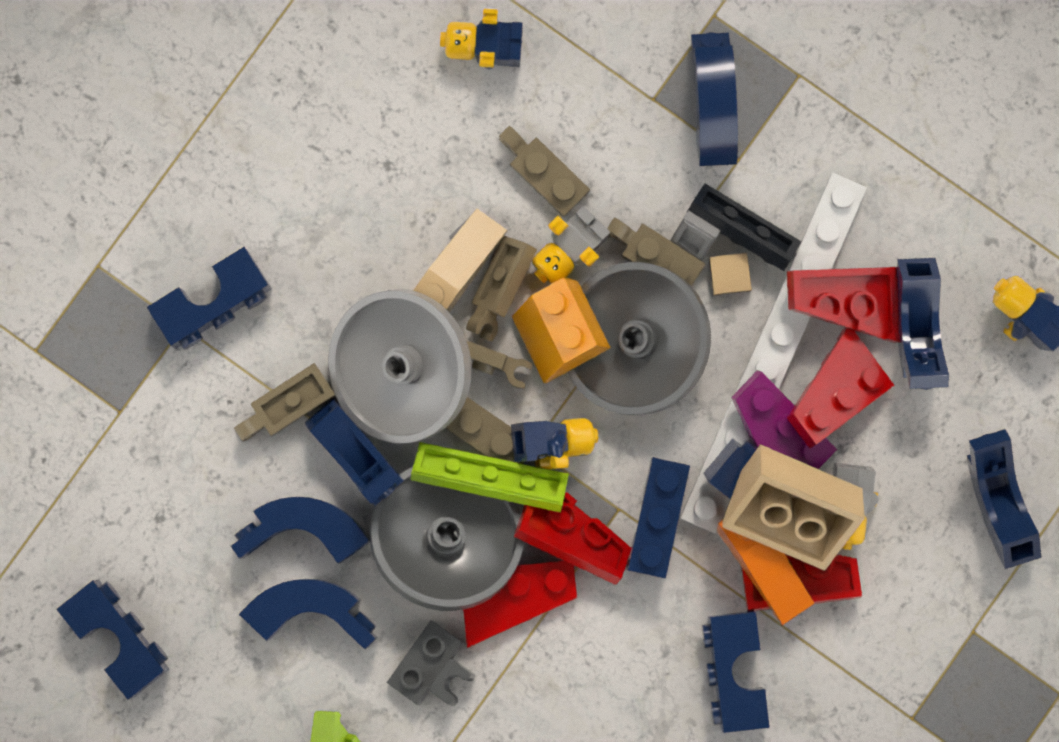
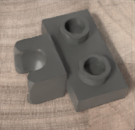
(430, 667)

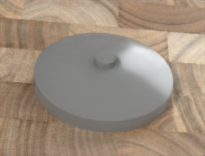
(399, 366)

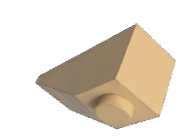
(461, 260)

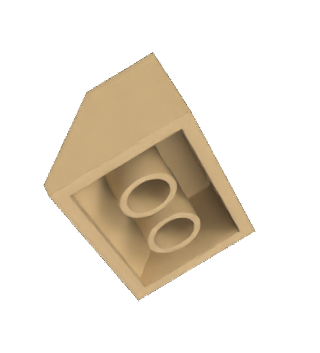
(794, 507)

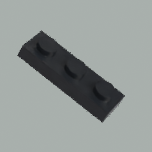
(745, 227)

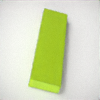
(489, 477)

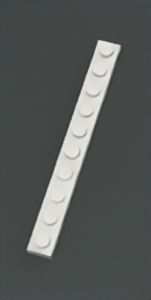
(779, 336)

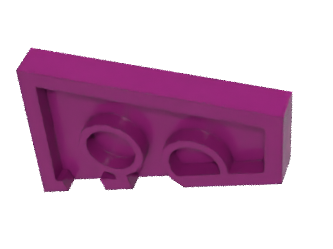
(765, 416)

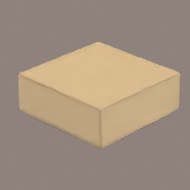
(730, 274)

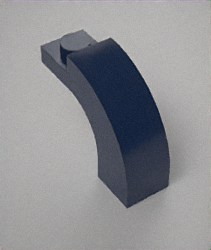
(715, 99)
(919, 324)
(354, 452)
(1001, 500)
(326, 521)
(282, 602)

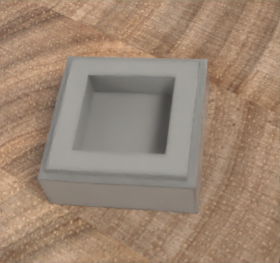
(695, 235)

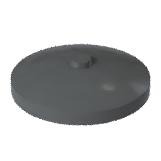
(655, 339)
(444, 544)

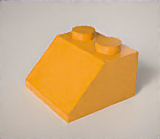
(559, 329)

